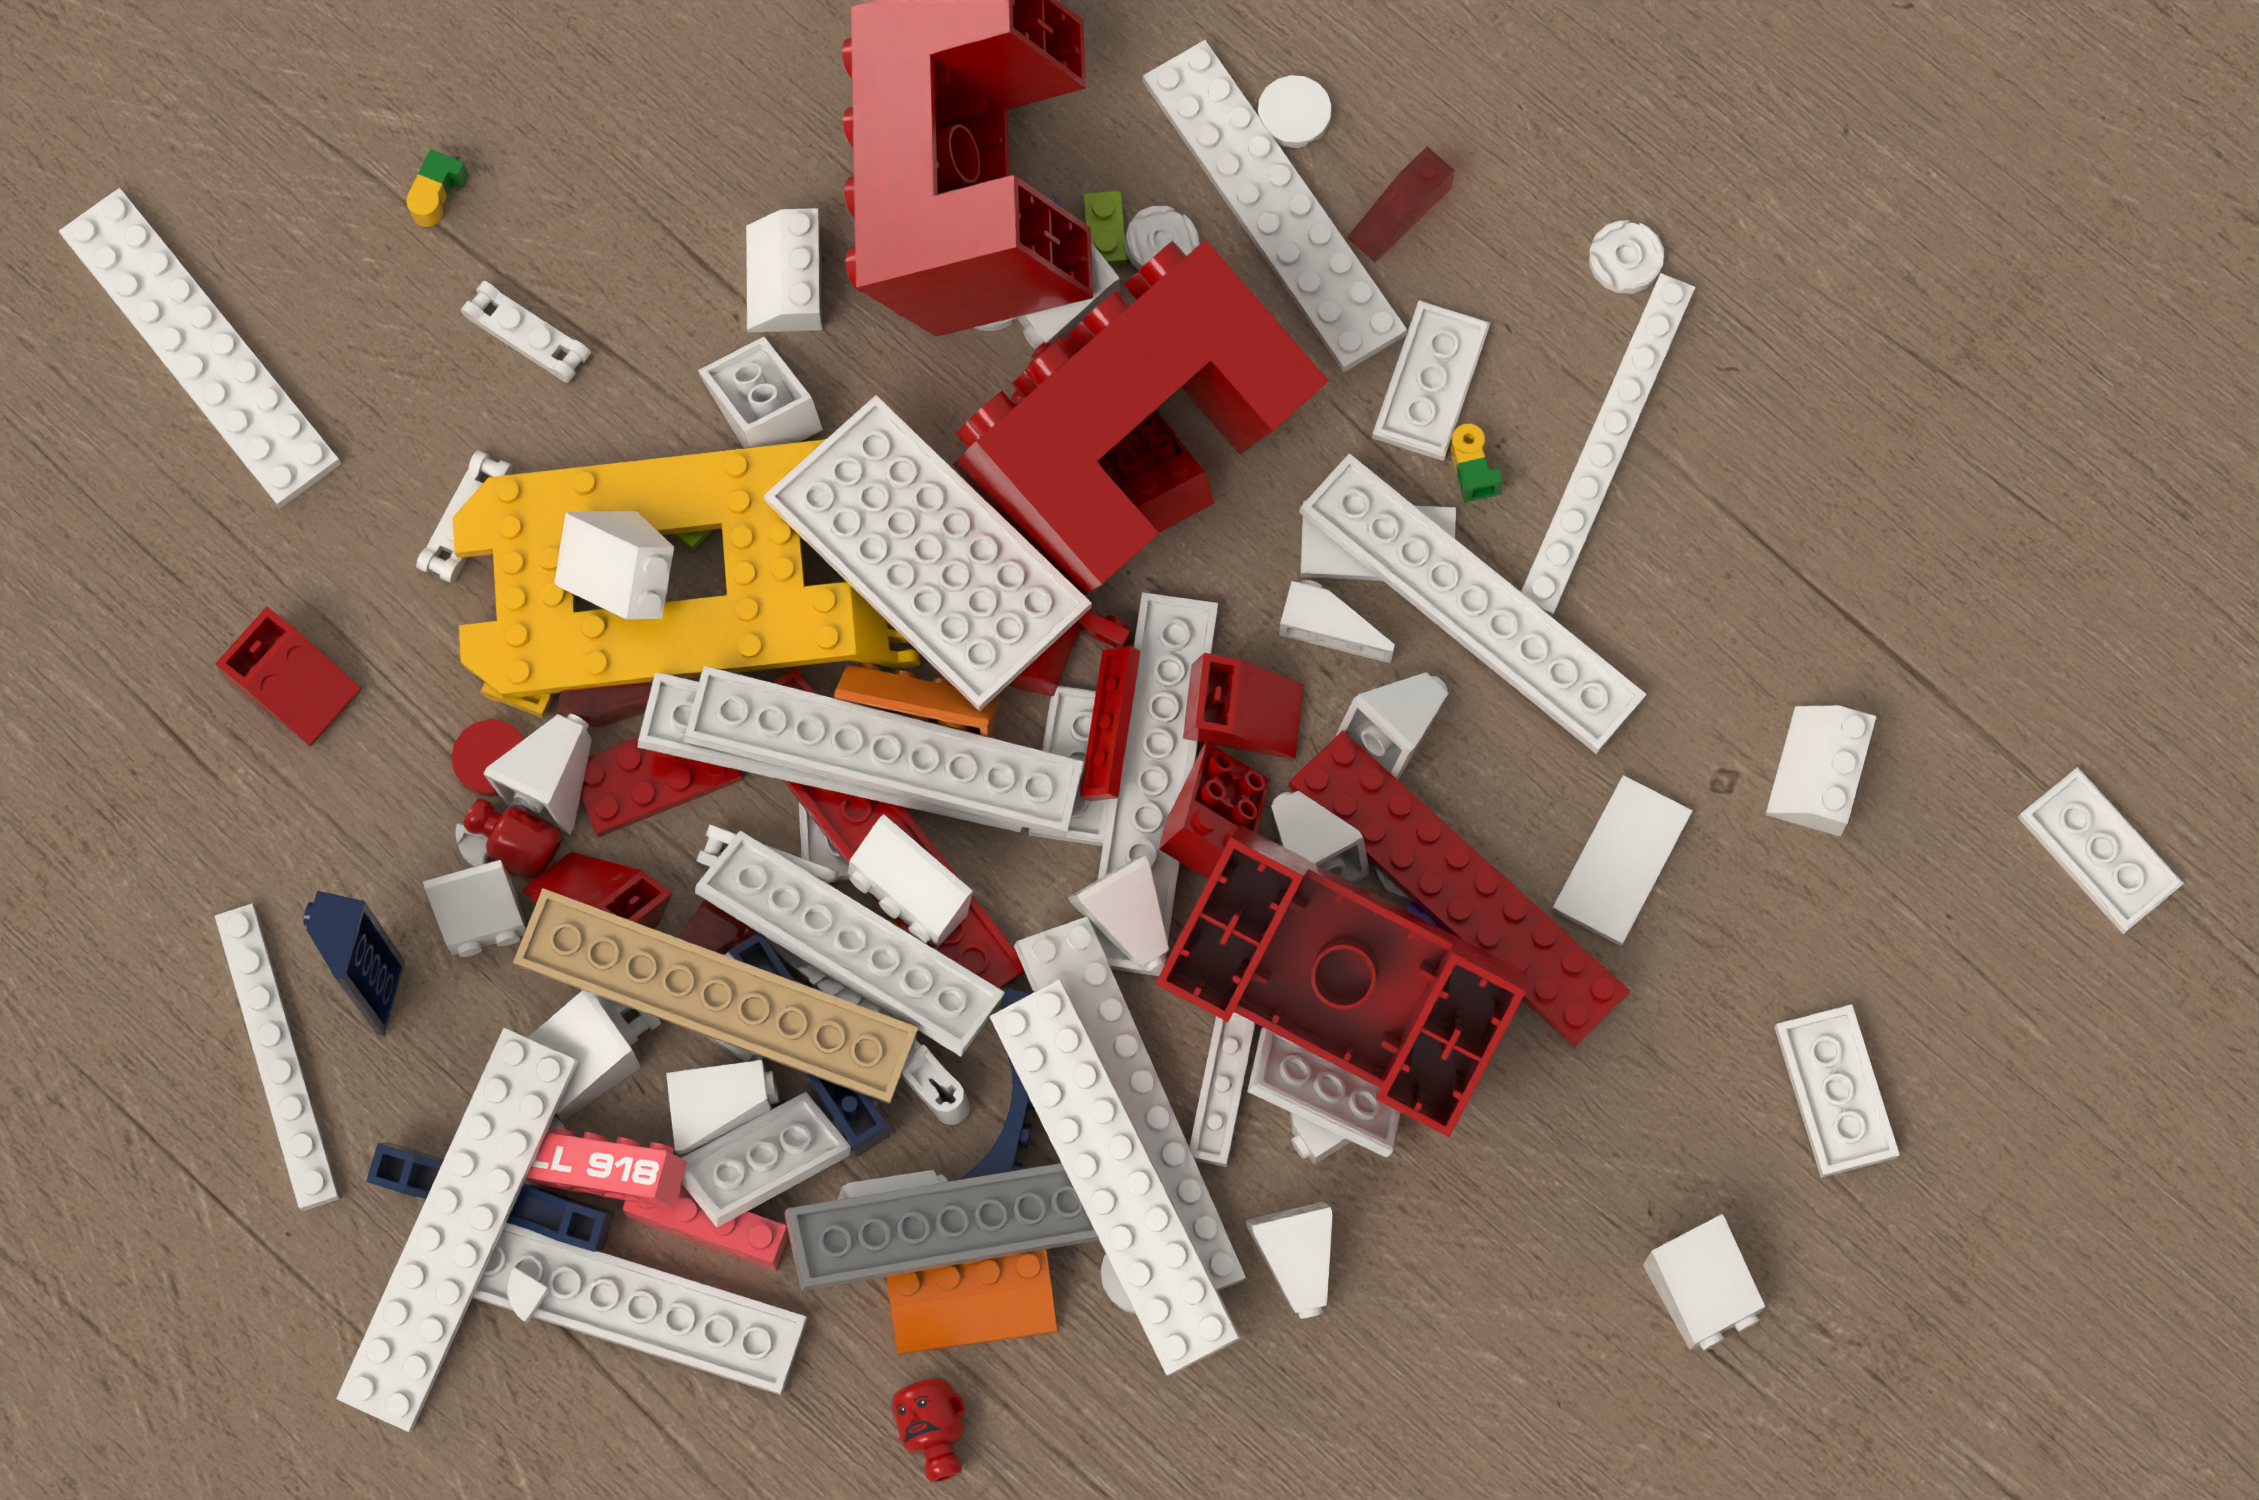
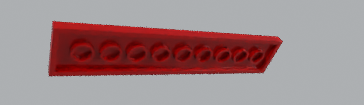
(846, 823)
(1461, 888)

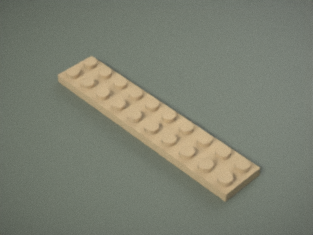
(715, 996)

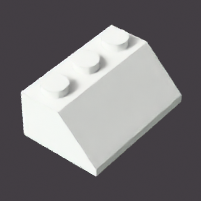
(785, 272)
(1821, 767)
(909, 883)

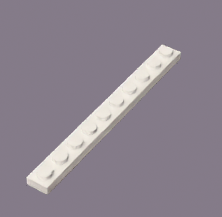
(1607, 443)

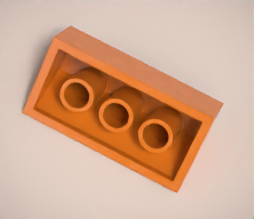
(915, 698)
(972, 1303)

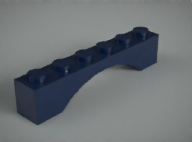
(1015, 1131)
(535, 1208)

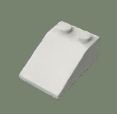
(761, 397)
(476, 908)

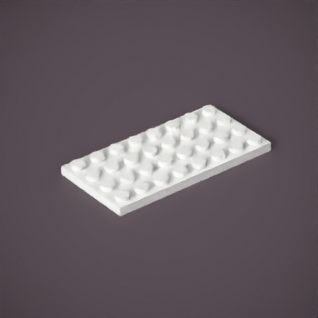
(927, 552)

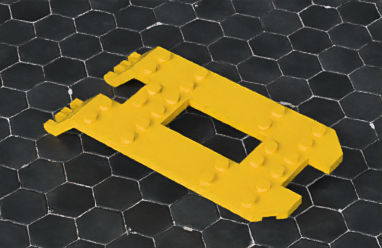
(759, 625)

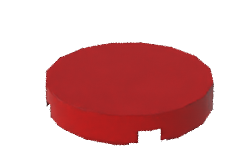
(480, 747)

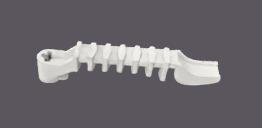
(921, 1069)

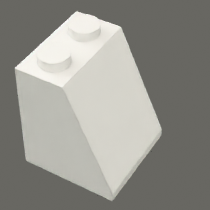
(1059, 321)
(615, 562)
(590, 1036)
(716, 1101)
(1705, 1284)

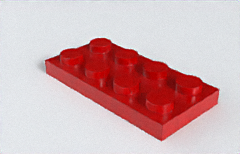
(637, 783)

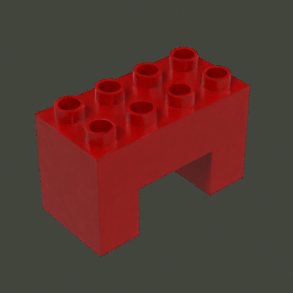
(932, 187)
(1185, 330)
(1345, 977)

